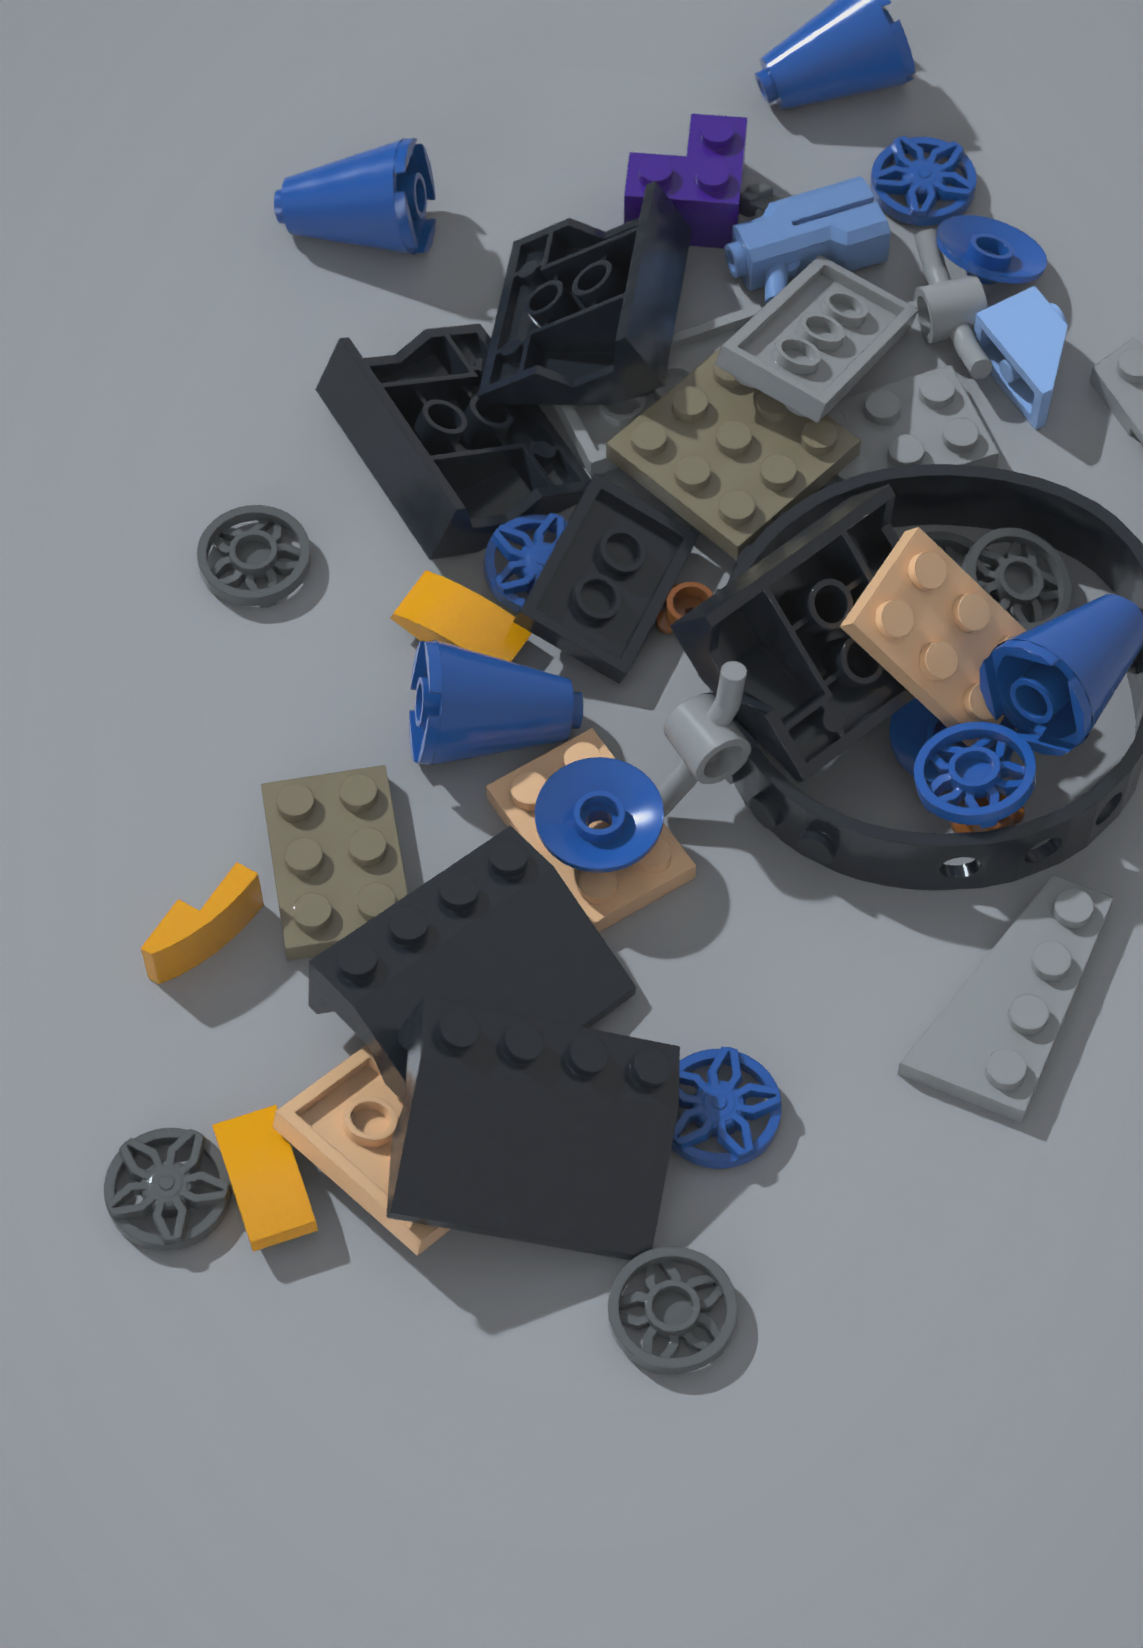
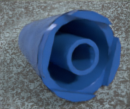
(837, 54)
(364, 199)
(1063, 672)
(484, 705)

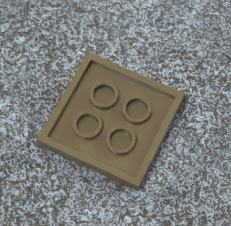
(729, 455)

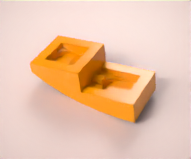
(458, 616)
(192, 936)
(264, 1179)

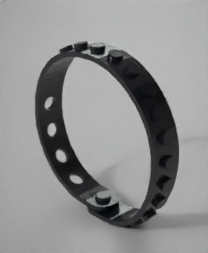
(916, 860)

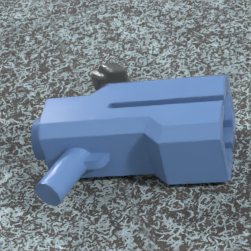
(793, 231)

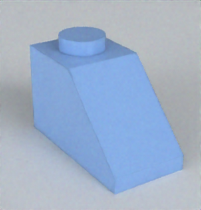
(1025, 347)

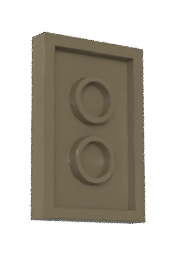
(332, 855)

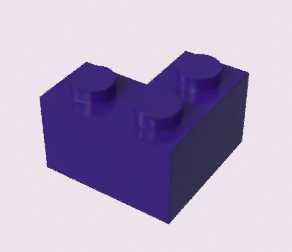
(701, 184)

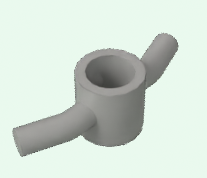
(949, 306)
(706, 737)

